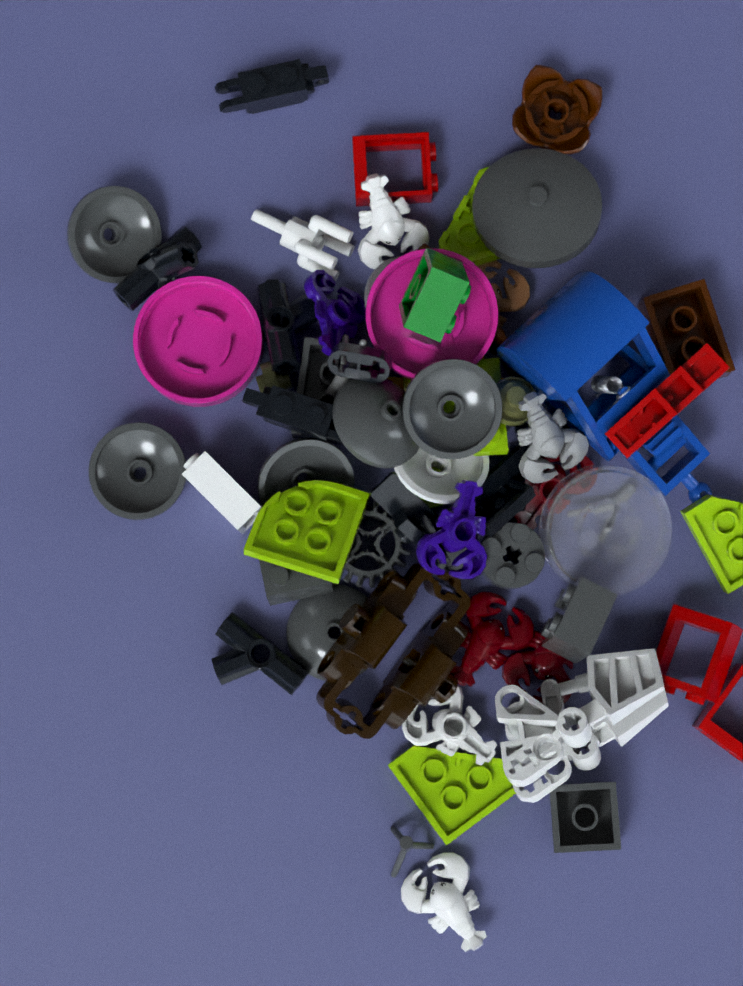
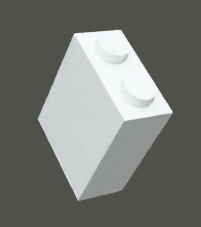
(221, 491)

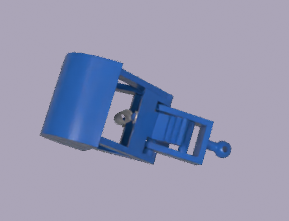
(572, 342)

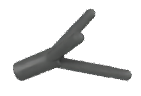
(406, 845)

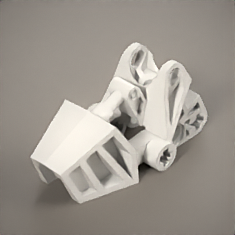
(625, 697)

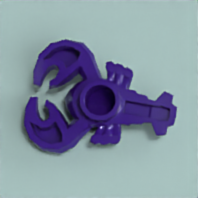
(334, 313)
(456, 533)

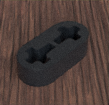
(359, 362)

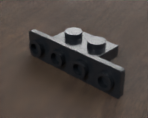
(502, 493)
(410, 514)

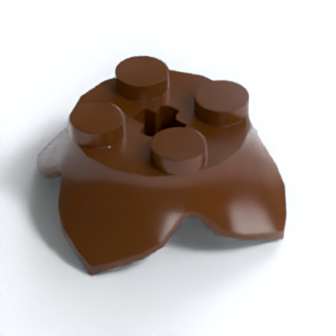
(546, 91)

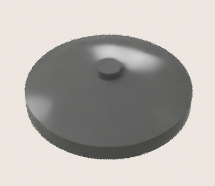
(537, 208)

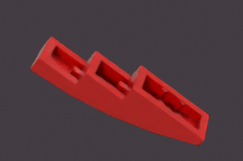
(667, 400)

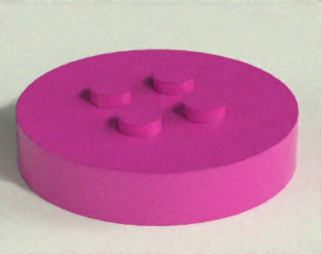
(198, 341)
(411, 351)

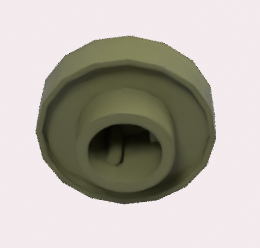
(272, 378)
(512, 392)

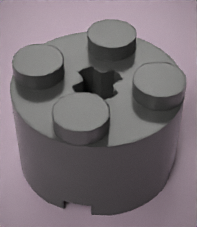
(528, 564)

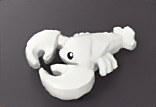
(387, 224)
(452, 728)
(446, 899)

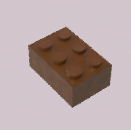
(683, 323)

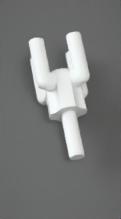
(309, 239)

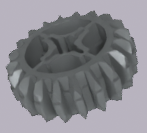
(386, 565)

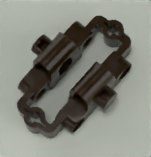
(371, 633)

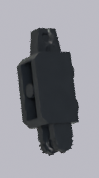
(272, 86)
(293, 412)

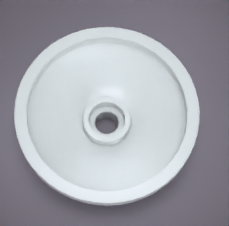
(440, 486)

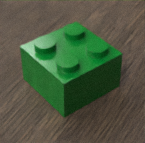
(434, 295)

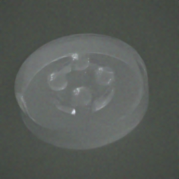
(576, 520)

